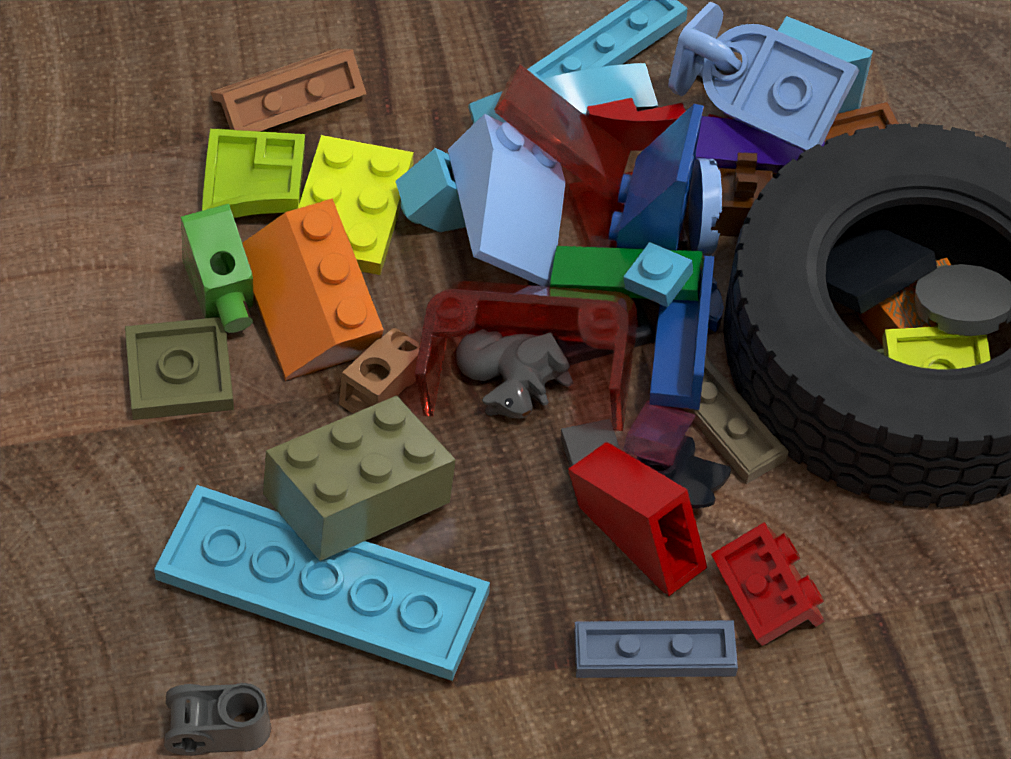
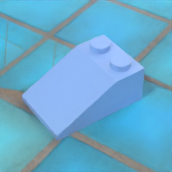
(509, 198)

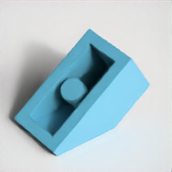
(431, 193)

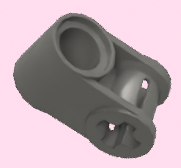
(212, 719)

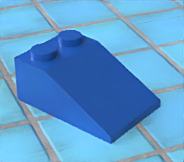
(659, 187)

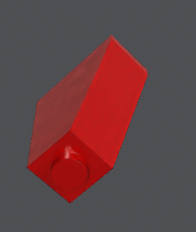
(641, 515)

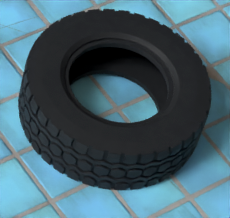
(814, 382)

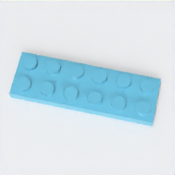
(355, 597)

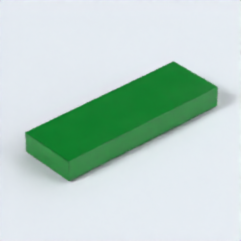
(605, 270)

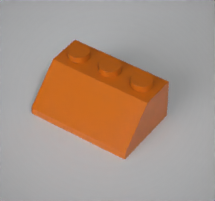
(311, 290)

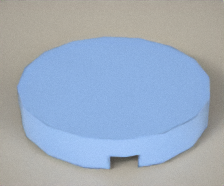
(704, 206)

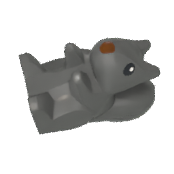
(521, 361)

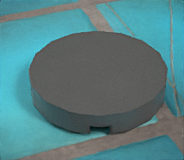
(964, 299)

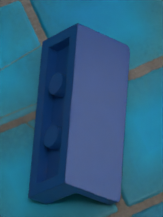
(682, 348)

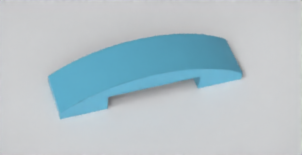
(588, 88)

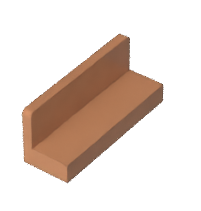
(291, 91)

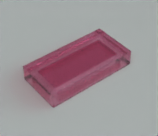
(659, 433)

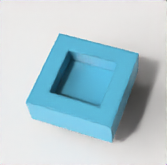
(658, 274)

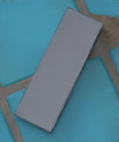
(655, 649)

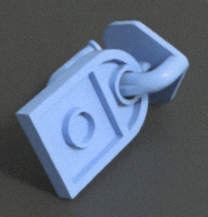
(776, 89)

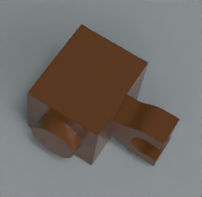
(739, 192)

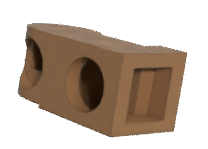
(379, 371)

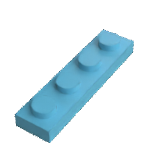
(614, 37)

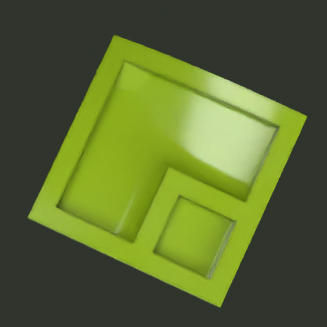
(253, 171)

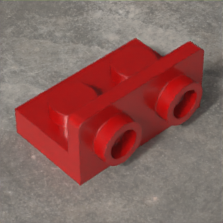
(767, 584)

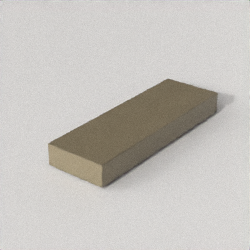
(735, 428)

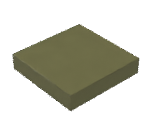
(178, 368)

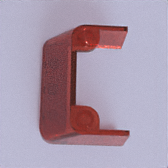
(570, 314)

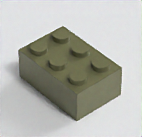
(358, 477)

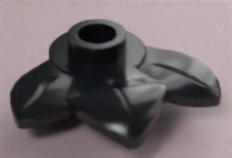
(693, 473)

